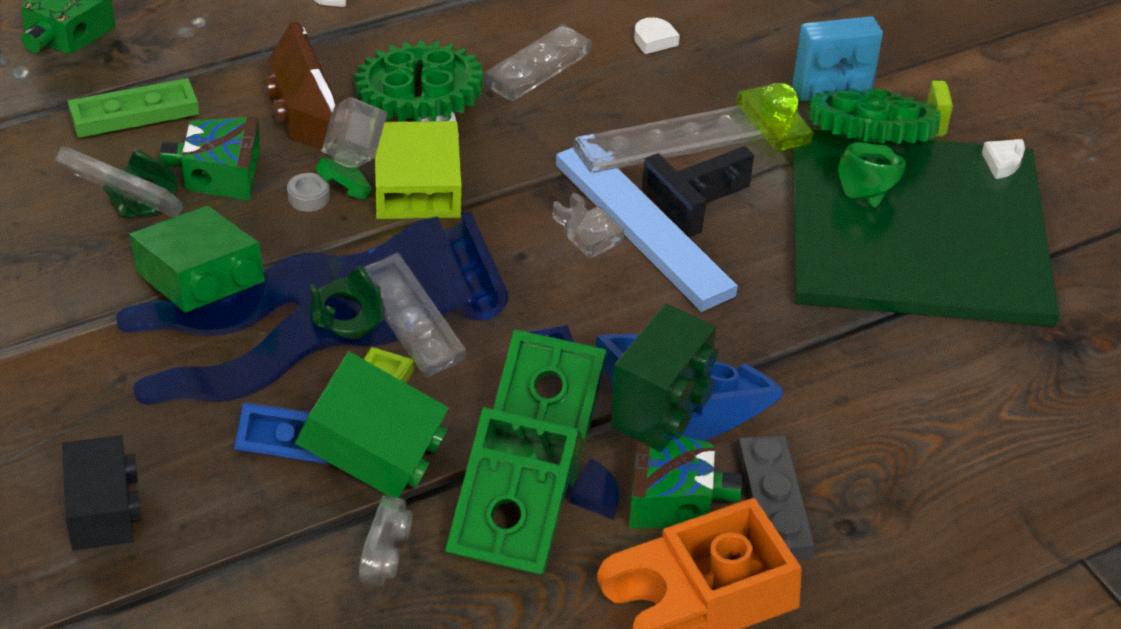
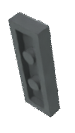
(773, 483)

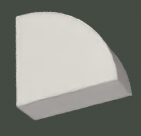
(1003, 156)

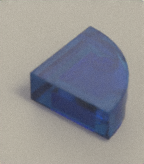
(596, 490)

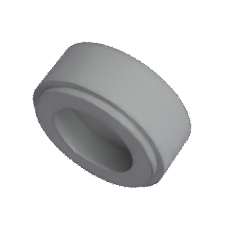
(308, 192)

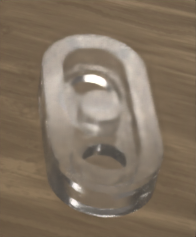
(380, 550)

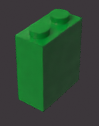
(197, 258)
(374, 426)

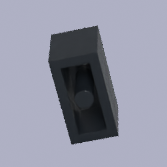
(98, 492)

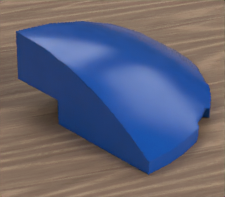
(735, 397)

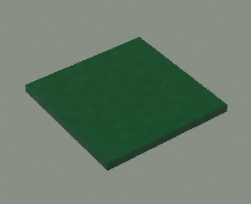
(935, 244)

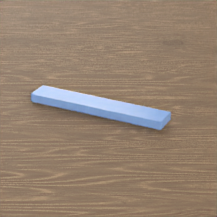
(652, 232)

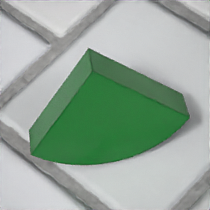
(348, 177)

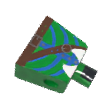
(217, 156)
(678, 483)

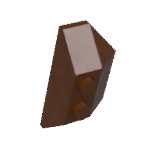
(299, 88)

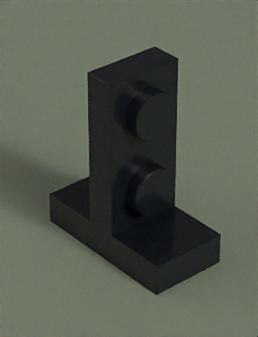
(686, 192)

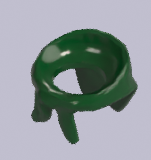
(150, 170)
(355, 287)

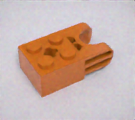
(708, 572)

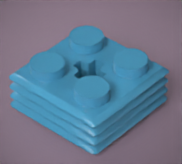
(837, 56)

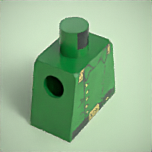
(65, 23)

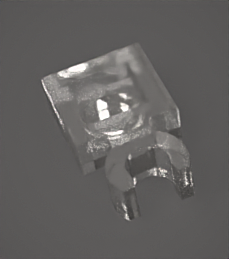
(589, 230)

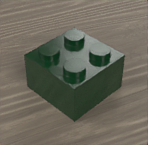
(663, 377)

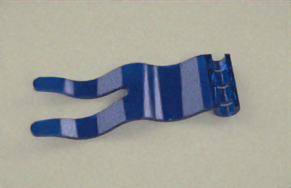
(448, 264)

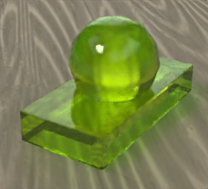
(774, 114)

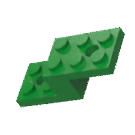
(527, 453)

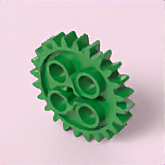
(447, 78)
(874, 115)

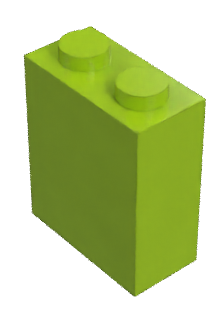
(418, 171)

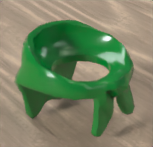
(866, 177)

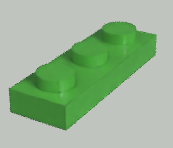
(133, 107)

